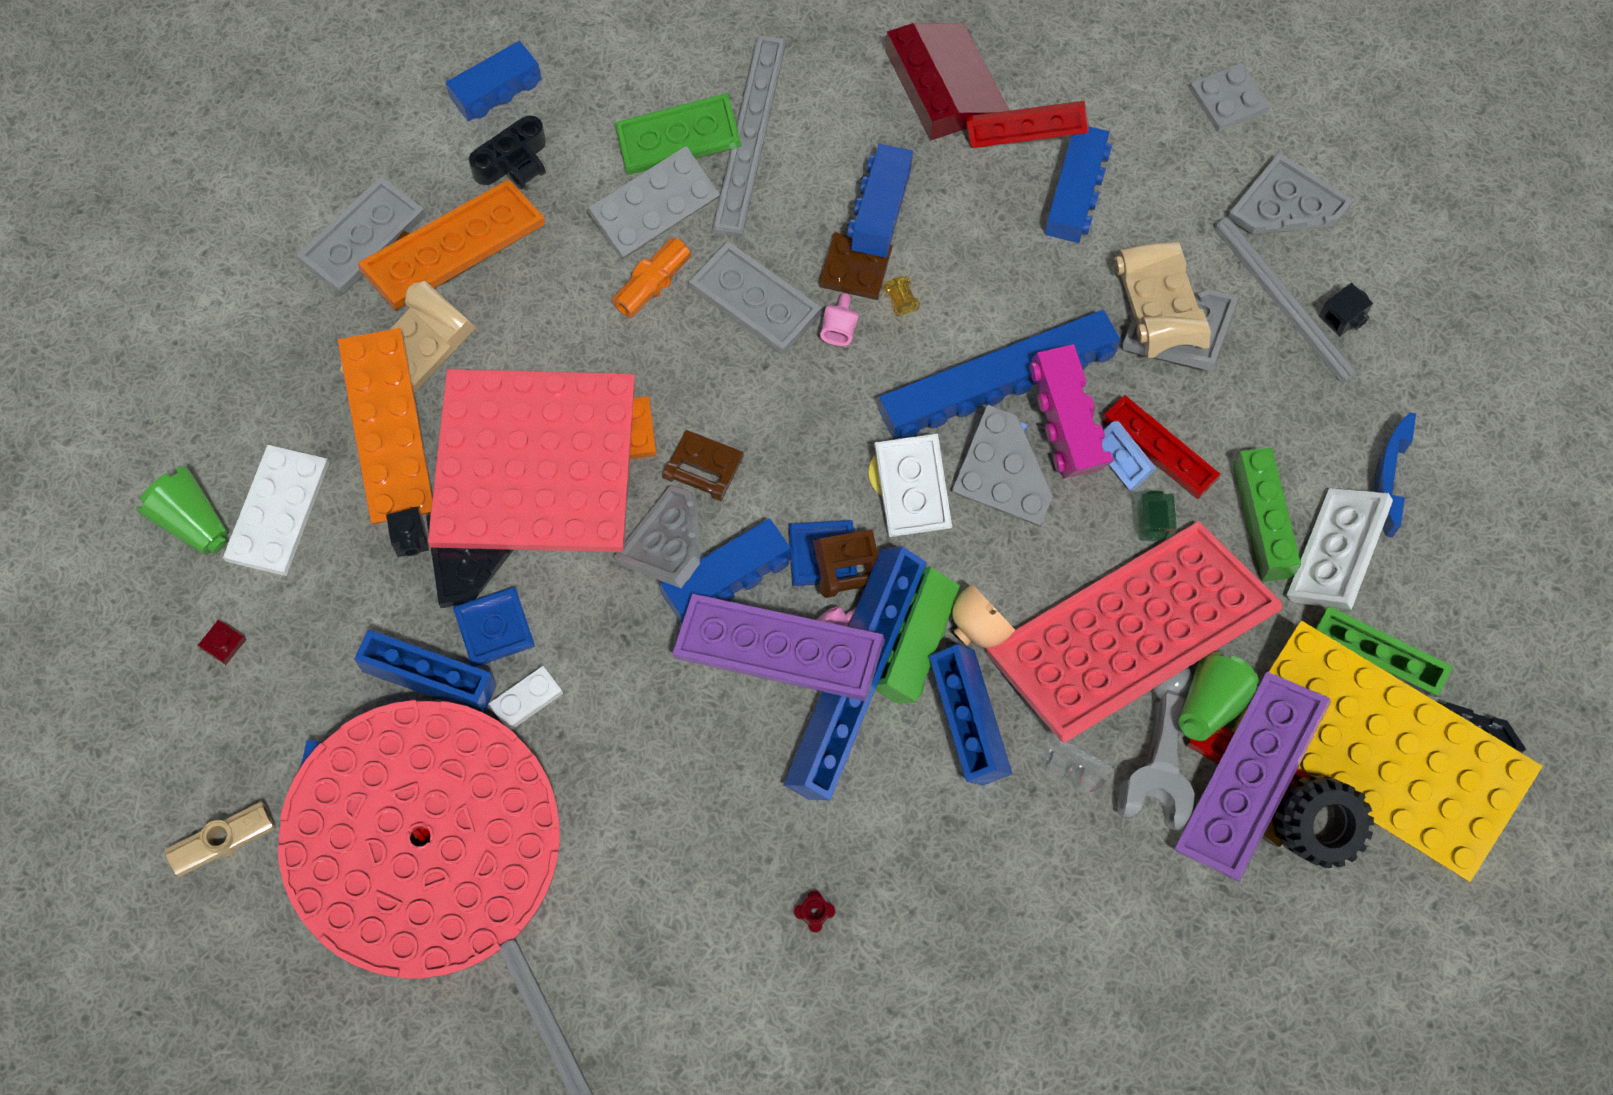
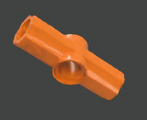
(651, 277)

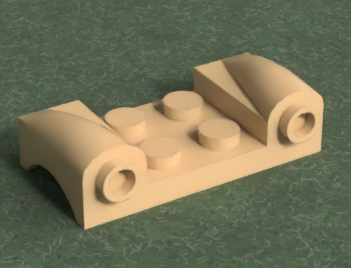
(1162, 297)
(430, 331)

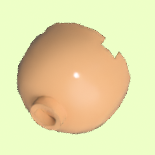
(979, 620)

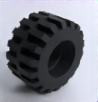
(1347, 831)

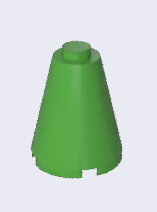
(183, 511)
(1217, 695)

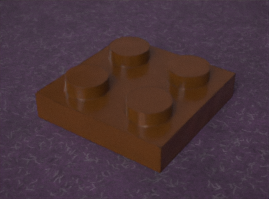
(852, 270)

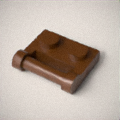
(705, 456)
(845, 552)

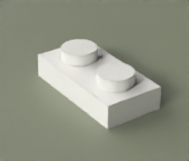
(525, 698)

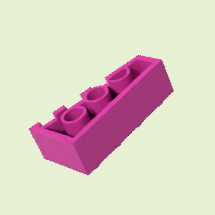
(1068, 412)

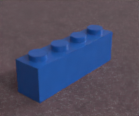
(1076, 185)
(881, 200)
(732, 568)
(425, 671)
(970, 715)

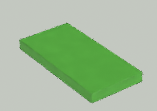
(701, 125)

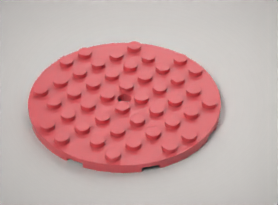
(432, 905)

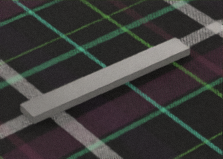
(752, 128)

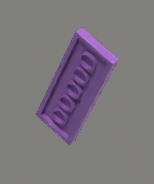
(779, 647)
(1252, 776)

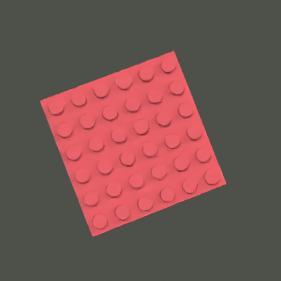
(533, 461)

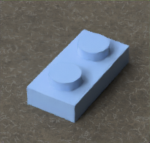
(1128, 458)

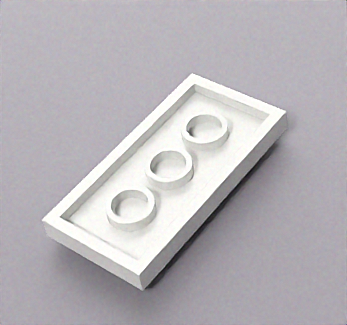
(276, 510)
(1340, 548)

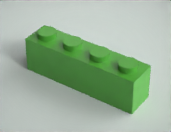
(1267, 515)
(918, 638)
(1386, 652)

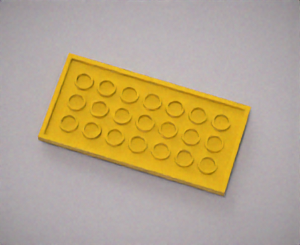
(1414, 760)

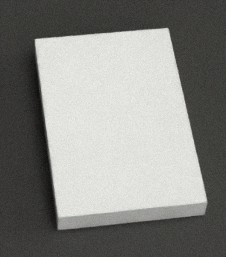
(913, 485)

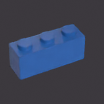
(494, 81)

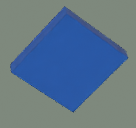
(803, 555)
(493, 627)

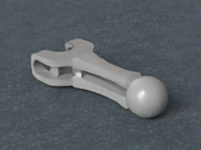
(1161, 772)

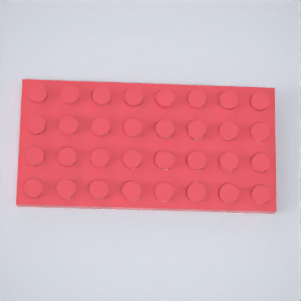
(1133, 630)

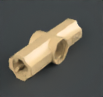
(200, 847)

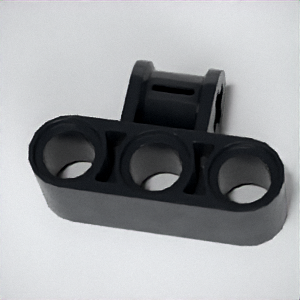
(518, 164)

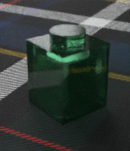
(1156, 516)

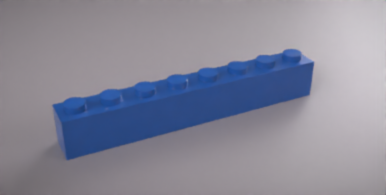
(991, 376)
(837, 717)

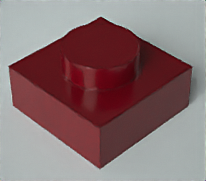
(221, 642)

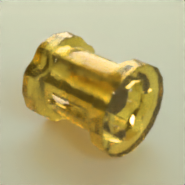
(902, 296)

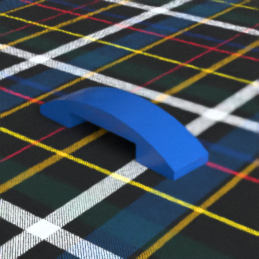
(1386, 467)

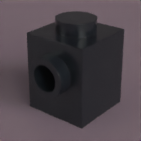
(1346, 310)
(407, 532)

